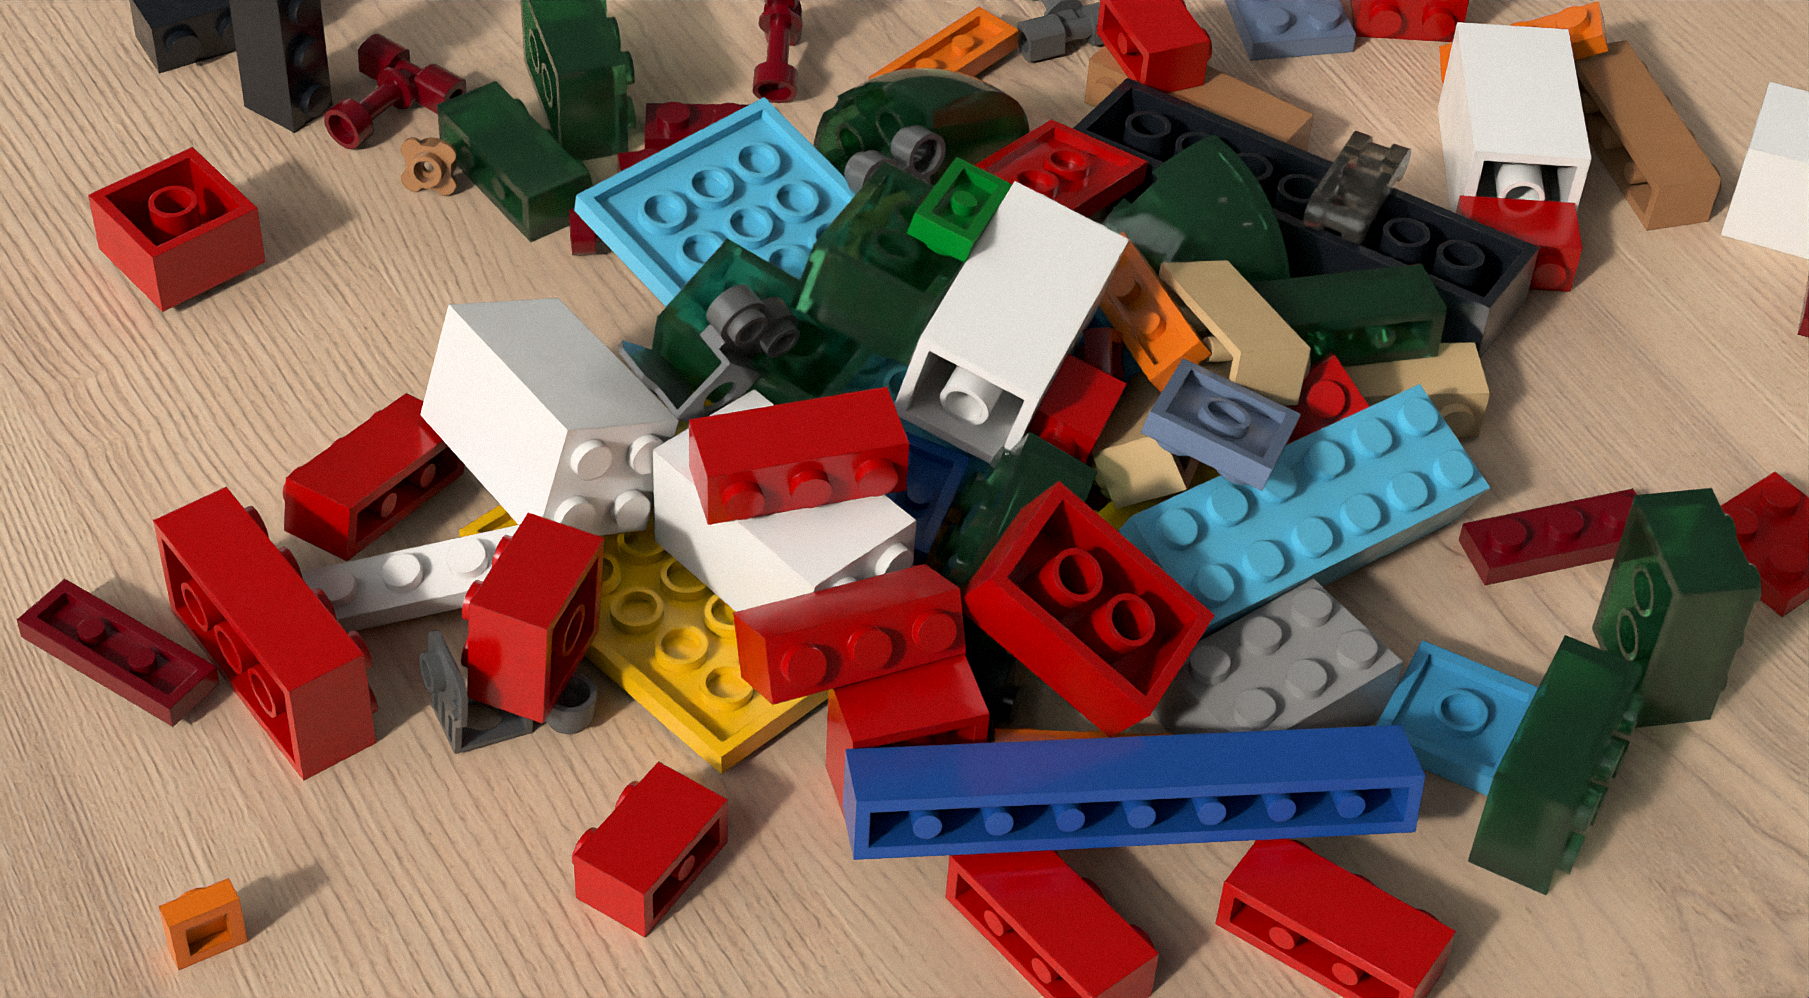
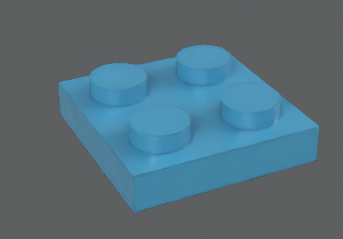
(1457, 714)

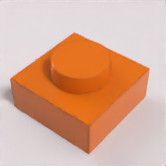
(203, 923)

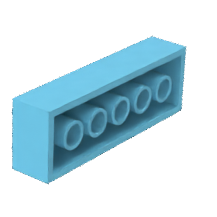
(1322, 514)

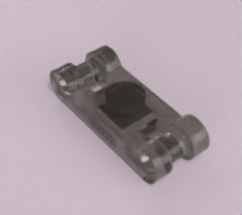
(1357, 182)

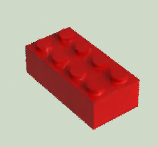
(268, 631)

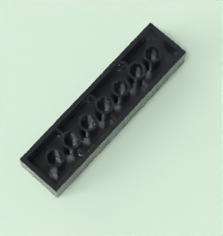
(1472, 266)

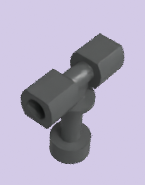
(1061, 23)

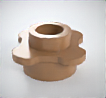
(439, 154)

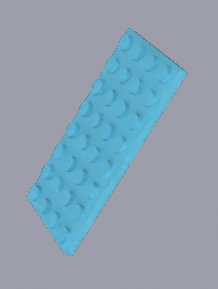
(736, 181)

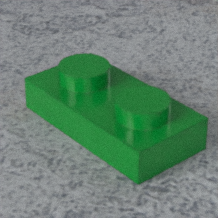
(958, 209)

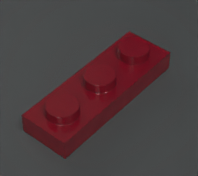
(1547, 537)
(118, 652)

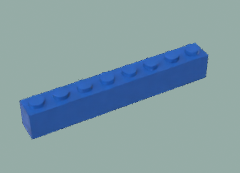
(1130, 791)

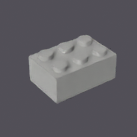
(1283, 669)

